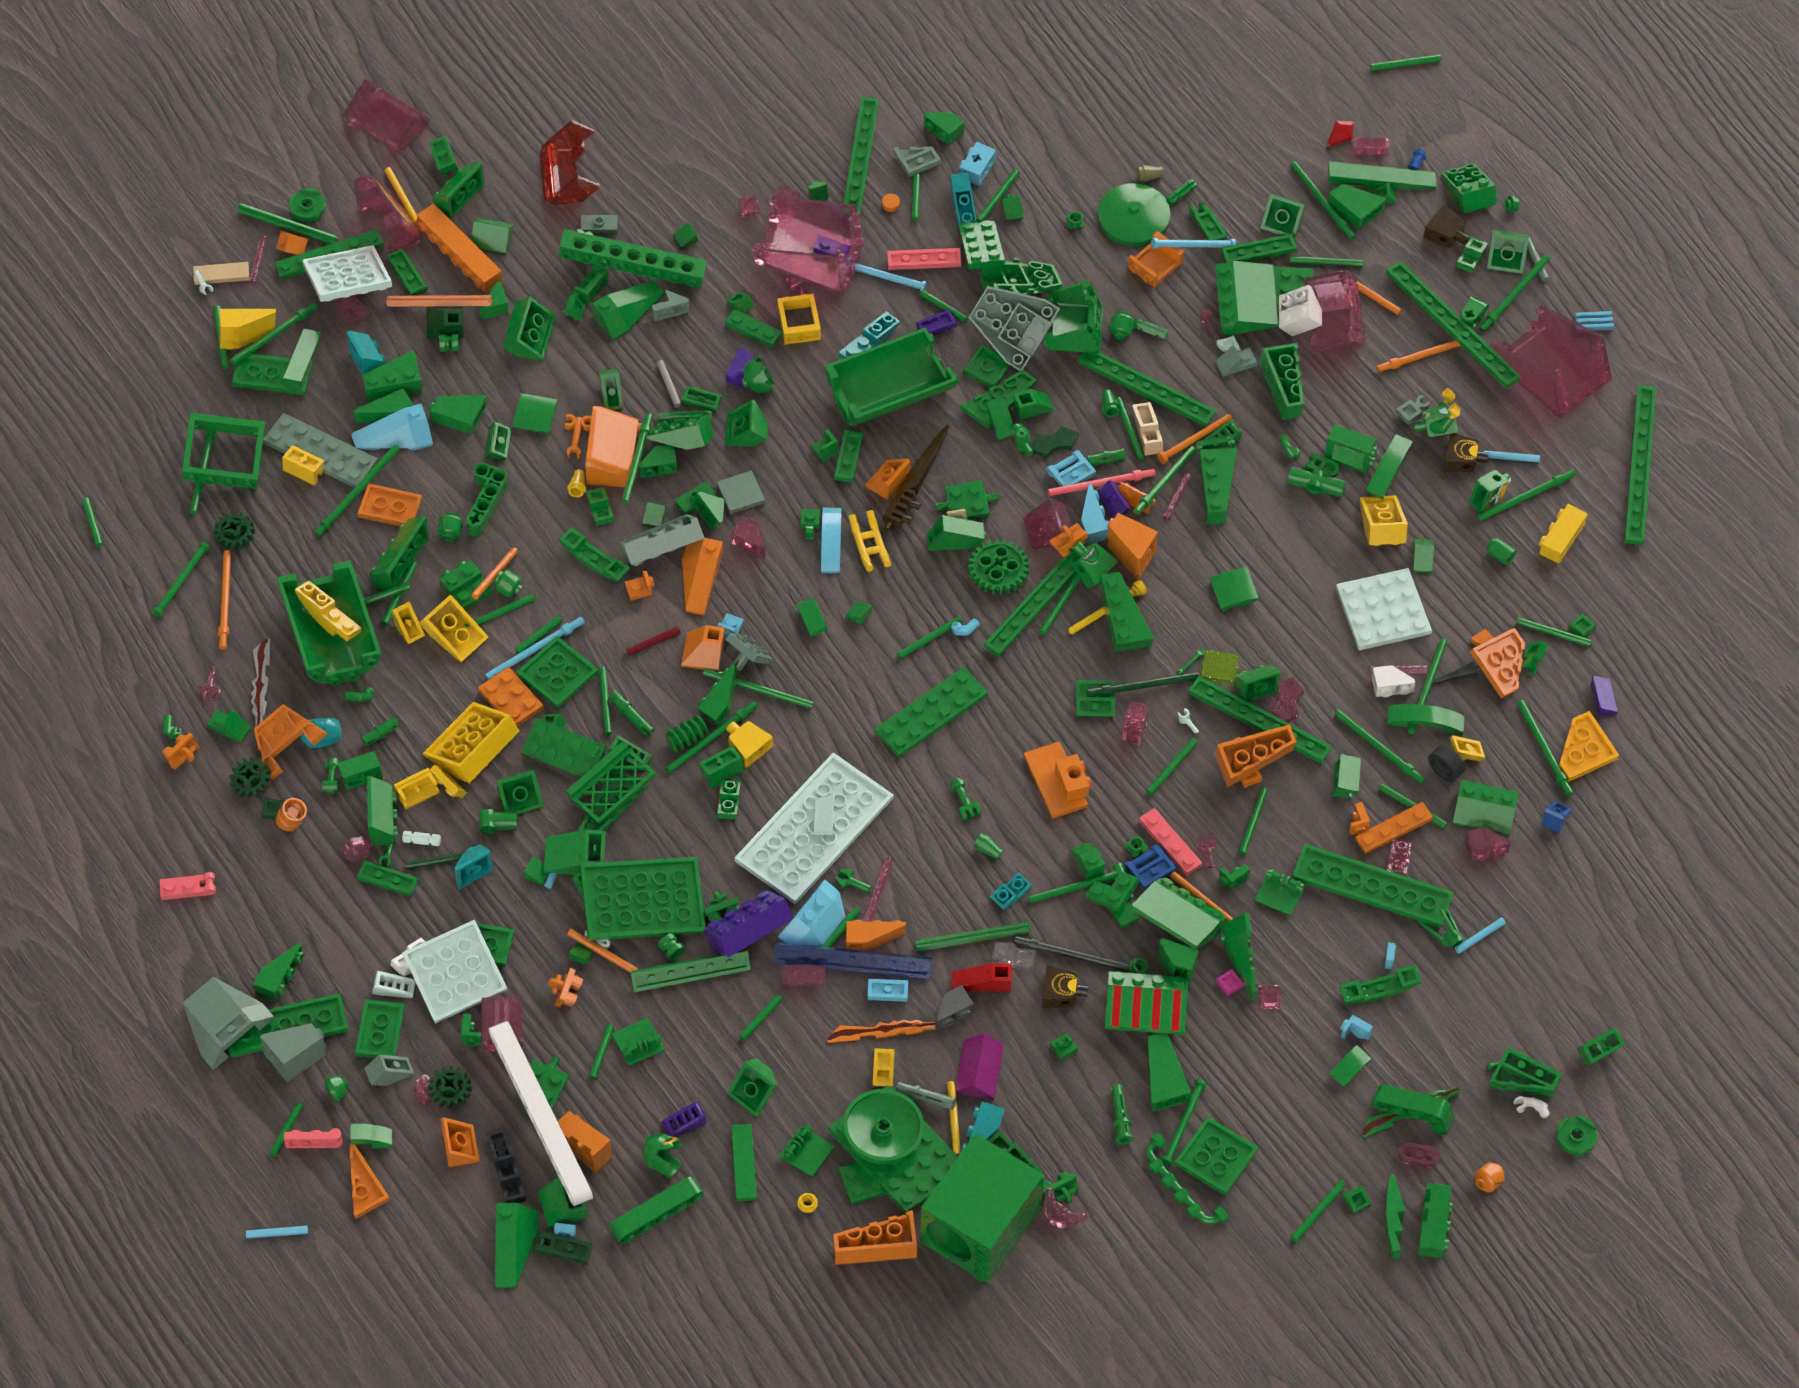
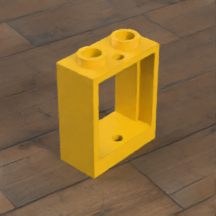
(799, 333)

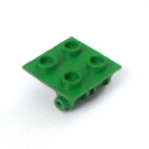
(1280, 892)
(638, 1041)
(806, 1150)

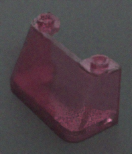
(385, 116)
(378, 198)
(1341, 311)

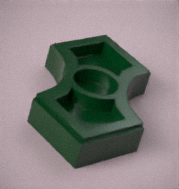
(1047, 444)

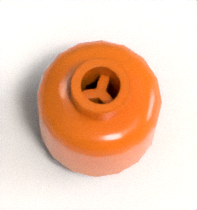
(1489, 1177)

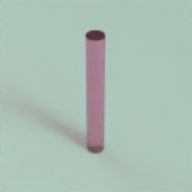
(258, 259)
(1177, 496)
(1406, 669)

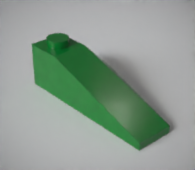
(1236, 942)
(514, 1237)

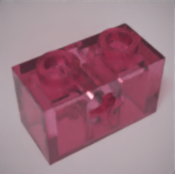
(1135, 722)

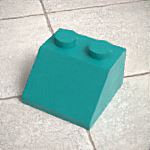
(364, 352)

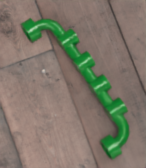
(1181, 1194)

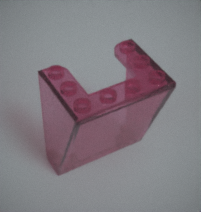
(793, 236)
(1558, 361)

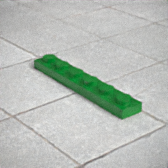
(294, 265)
(689, 970)

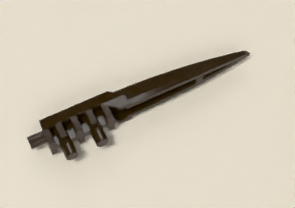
(909, 489)

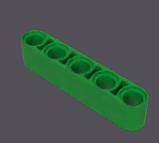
(656, 1210)

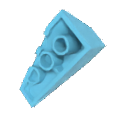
(403, 428)

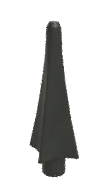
(1467, 671)

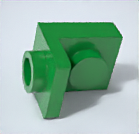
(1235, 878)
(468, 1033)

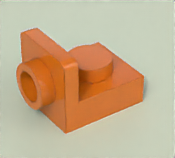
(640, 587)
(1361, 820)

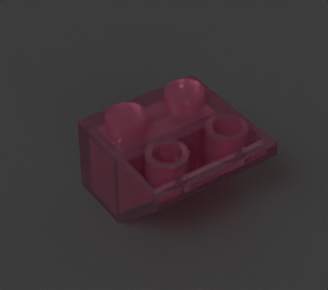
(1046, 523)

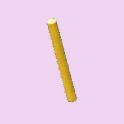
(401, 194)
(954, 1120)

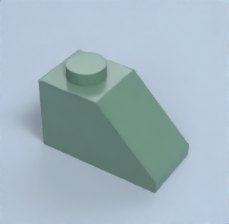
(388, 1070)

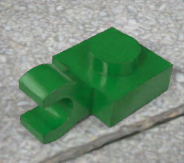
(810, 520)
(1534, 653)

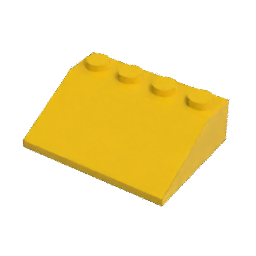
(472, 741)

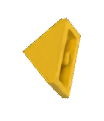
(407, 623)

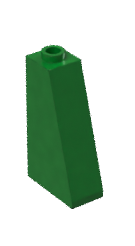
(1166, 1077)

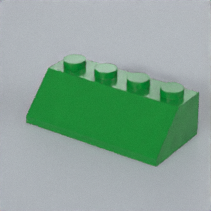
(400, 553)

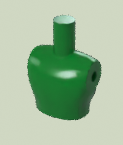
(1021, 438)

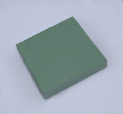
(740, 492)

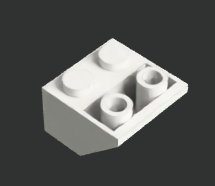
(1299, 311)

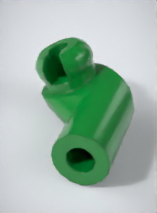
(1286, 445)
(359, 697)
(168, 728)

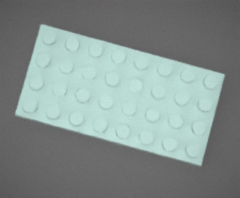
(788, 851)

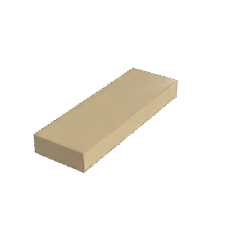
(223, 272)

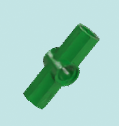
(1316, 482)

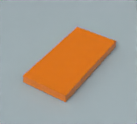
(1042, 767)

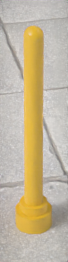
(1137, 589)

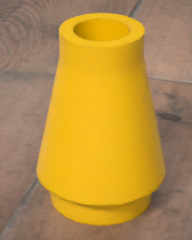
(577, 484)

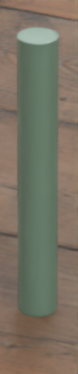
(1533, 253)

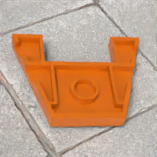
(280, 731)

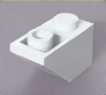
(1391, 681)

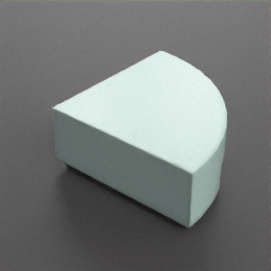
(1226, 343)

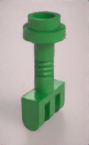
(958, 785)

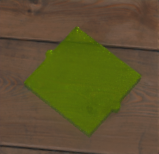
(1220, 666)

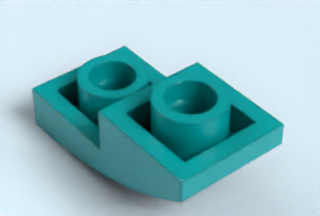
(1011, 892)

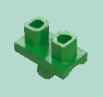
(713, 911)
(1063, 1188)

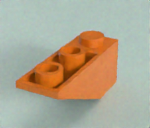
(868, 935)

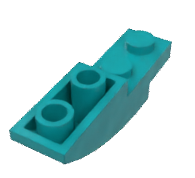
(872, 335)

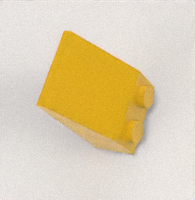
(244, 326)
(1383, 520)
(447, 628)

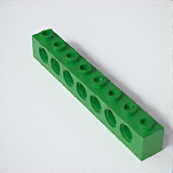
(626, 253)

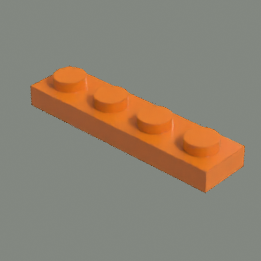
(1393, 828)

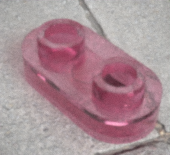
(1419, 1154)

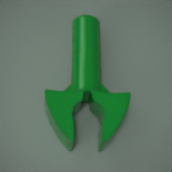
(848, 873)

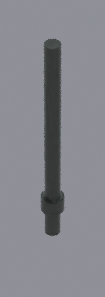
(1034, 944)

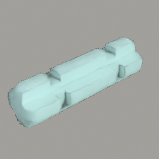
(421, 838)

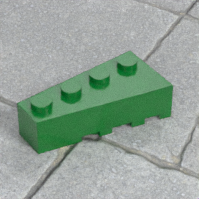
(1216, 481)

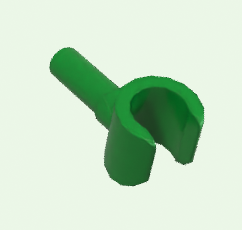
(387, 856)

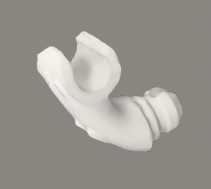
(1539, 1105)

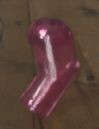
(421, 1088)

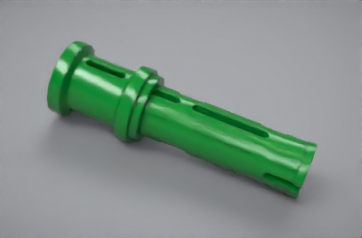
(1121, 1122)

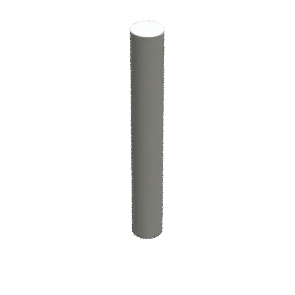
(668, 382)

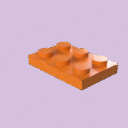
(511, 696)

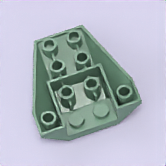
(1013, 323)
(222, 1016)

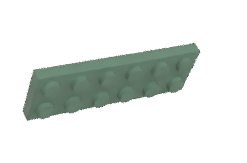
(339, 458)

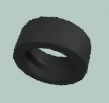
(1446, 763)

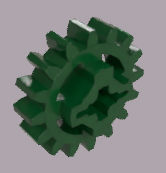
(234, 531)
(250, 777)
(450, 1095)

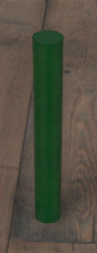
(433, 861)

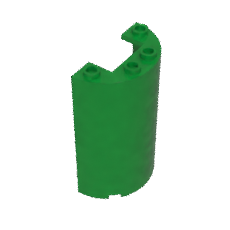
(888, 377)
(325, 656)

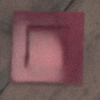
(749, 206)

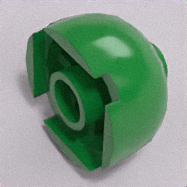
(757, 376)

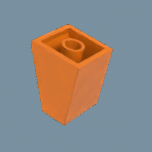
(1131, 543)

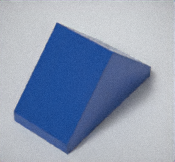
(1556, 816)

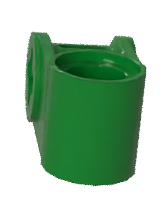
(1474, 312)

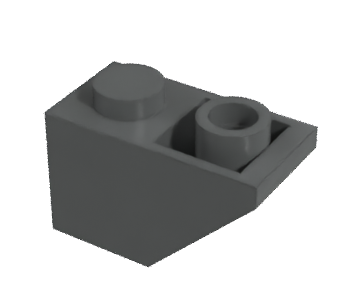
(954, 1006)

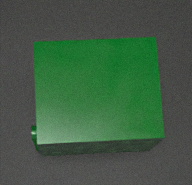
(981, 1208)

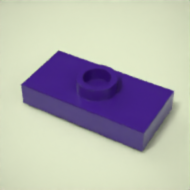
(938, 323)
(1113, 499)

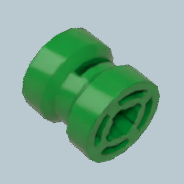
(445, 345)
(671, 946)

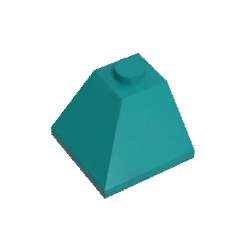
(473, 865)

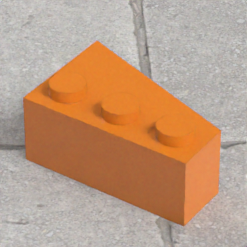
(585, 1141)

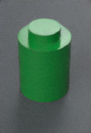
(1501, 551)

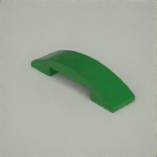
(592, 557)
(1426, 715)
(1382, 987)

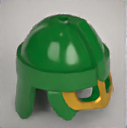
(657, 1154)

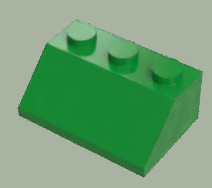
(460, 189)
(529, 329)
(1486, 807)
(381, 812)

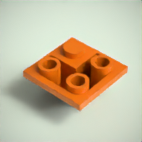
(704, 648)

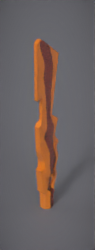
(881, 1030)

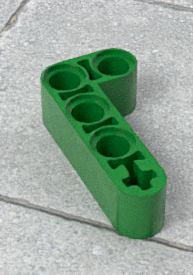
(490, 486)
(1416, 1106)

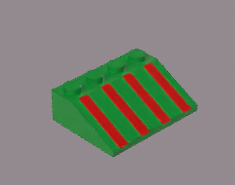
(1146, 1003)

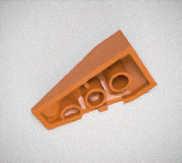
(700, 570)

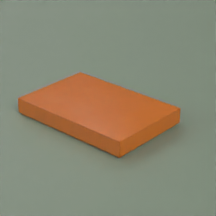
(389, 505)

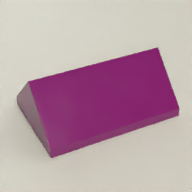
(979, 1067)

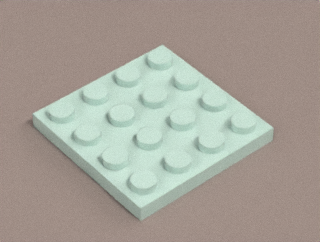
(347, 273)
(1383, 609)
(454, 971)

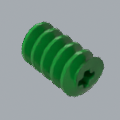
(685, 732)

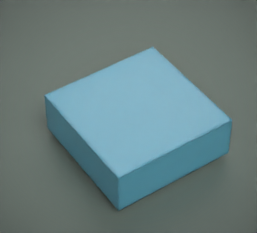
(1390, 956)
(565, 1230)

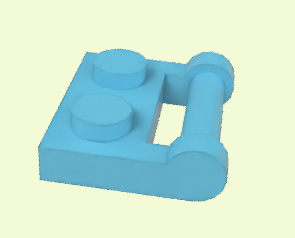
(1075, 474)

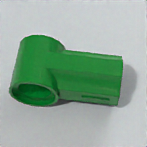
(491, 821)

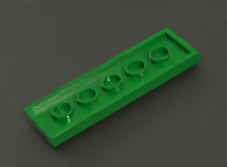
(931, 712)
(323, 1013)

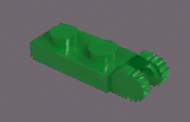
(1208, 222)

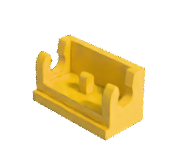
(302, 465)
(416, 788)

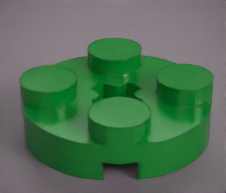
(311, 213)
(1573, 1125)

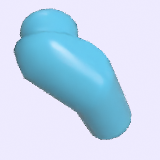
(965, 630)

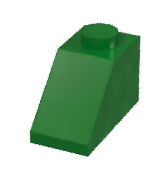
(611, 389)
(1088, 860)

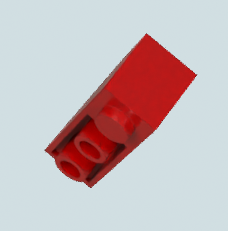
(987, 977)

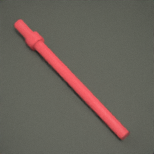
(1136, 475)

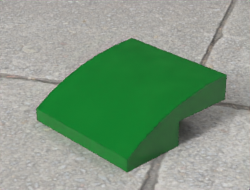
(535, 413)
(1234, 588)
(1096, 705)

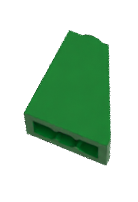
(1356, 205)
(459, 411)
(955, 534)

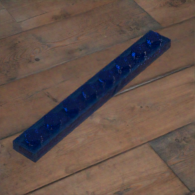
(853, 960)

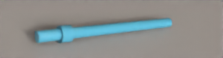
(566, 629)

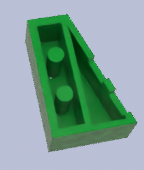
(1524, 1075)

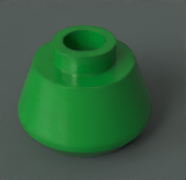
(336, 1087)

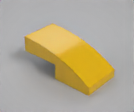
(883, 1067)

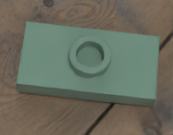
(599, 223)

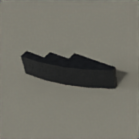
(505, 1166)

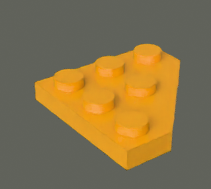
(1586, 748)

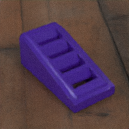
(687, 1126)

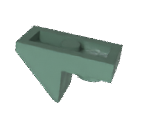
(673, 306)
(1234, 361)

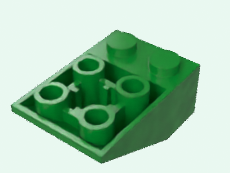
(1470, 188)
(684, 432)
(569, 850)

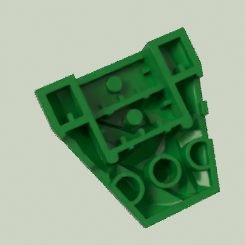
(1022, 278)

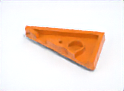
(366, 1188)

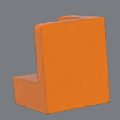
(291, 243)

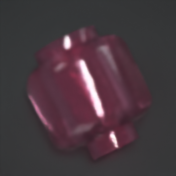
(356, 848)

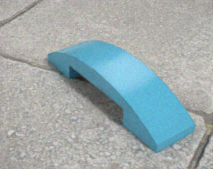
(831, 540)

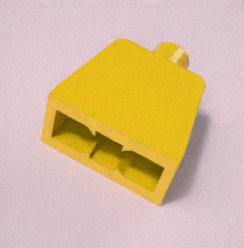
(749, 741)

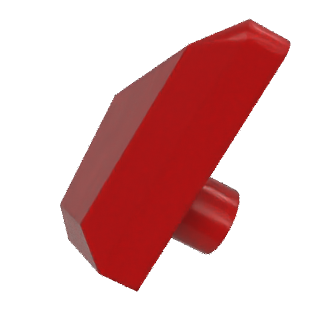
(1341, 132)

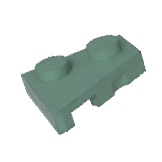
(917, 159)

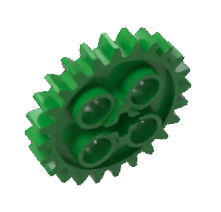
(998, 566)

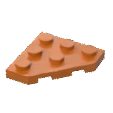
(1501, 661)

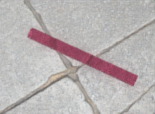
(878, 889)

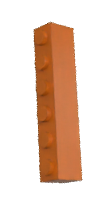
(458, 248)

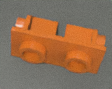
(1133, 495)

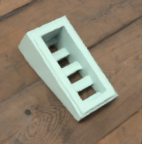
(392, 991)

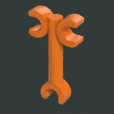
(576, 424)

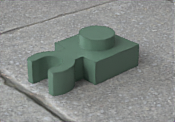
(1411, 411)

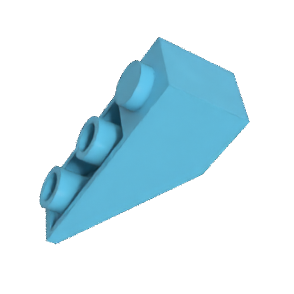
(1093, 518)

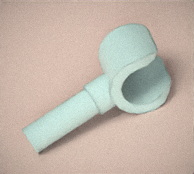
(202, 283)
(1186, 720)

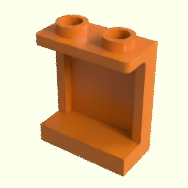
(1156, 264)

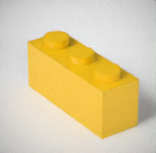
(1562, 533)

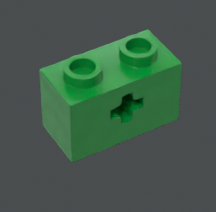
(1600, 1046)

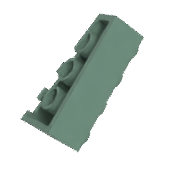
(661, 539)

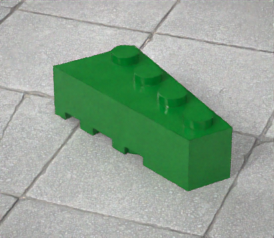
(1283, 377)
(1123, 616)

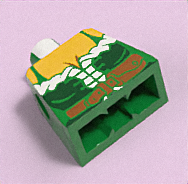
(1489, 490)

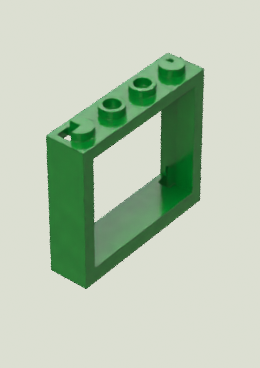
(225, 425)

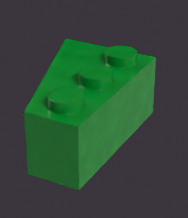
(393, 376)
(1435, 1220)

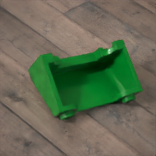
(1078, 320)

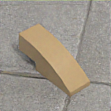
(1147, 428)

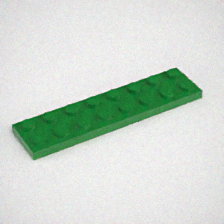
(1372, 885)

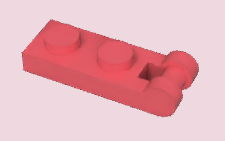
(187, 886)
(313, 1139)

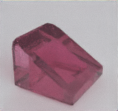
(1270, 996)

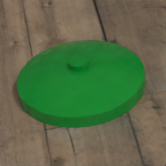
(1133, 214)
(883, 1126)

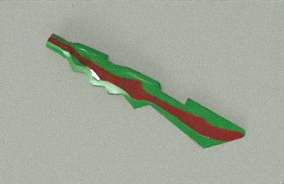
(1384, 1121)

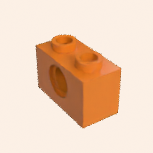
(1072, 787)

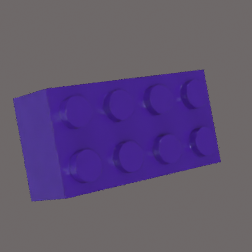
(748, 923)

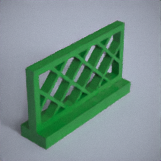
(597, 775)

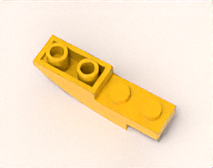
(325, 613)

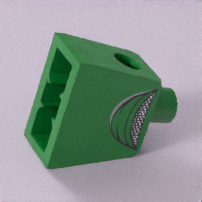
(1092, 562)

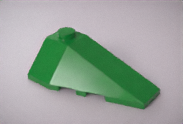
(622, 309)

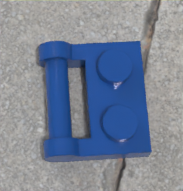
(1156, 869)

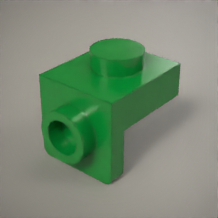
(1012, 207)

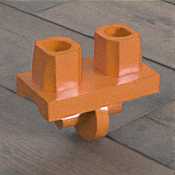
(1068, 538)
(182, 751)
(569, 981)

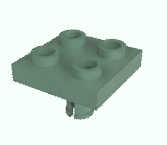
(748, 650)

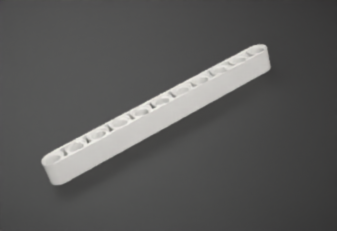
(540, 1113)

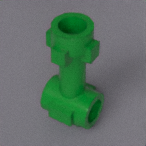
(331, 785)

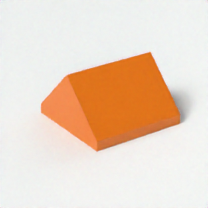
(889, 477)
(459, 1142)

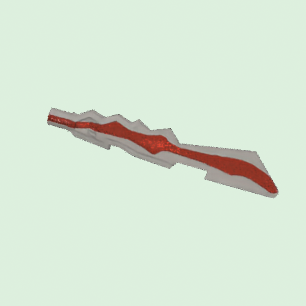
(260, 684)

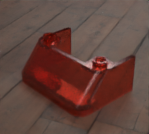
(559, 166)

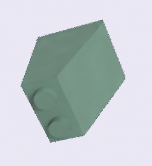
(294, 1049)

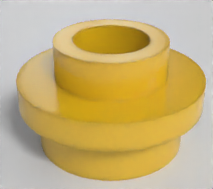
(807, 1197)

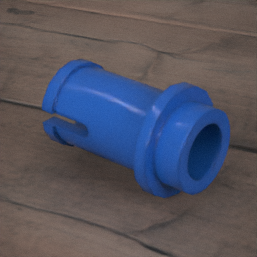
(1418, 157)

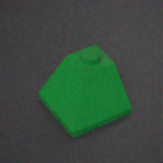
(746, 426)
(753, 1086)

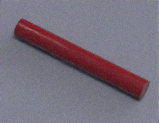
(652, 641)

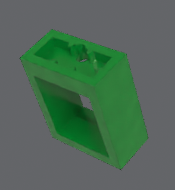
(1353, 441)

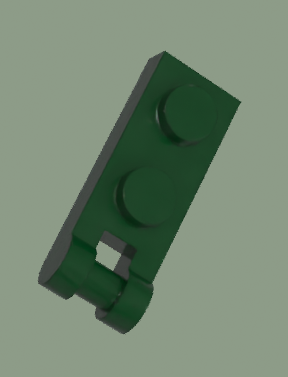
(563, 1247)

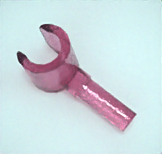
(1204, 317)

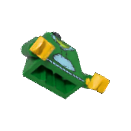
(1440, 419)

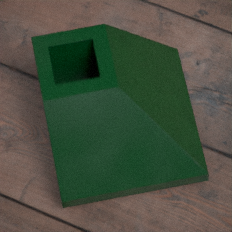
(444, 321)

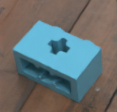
(978, 162)

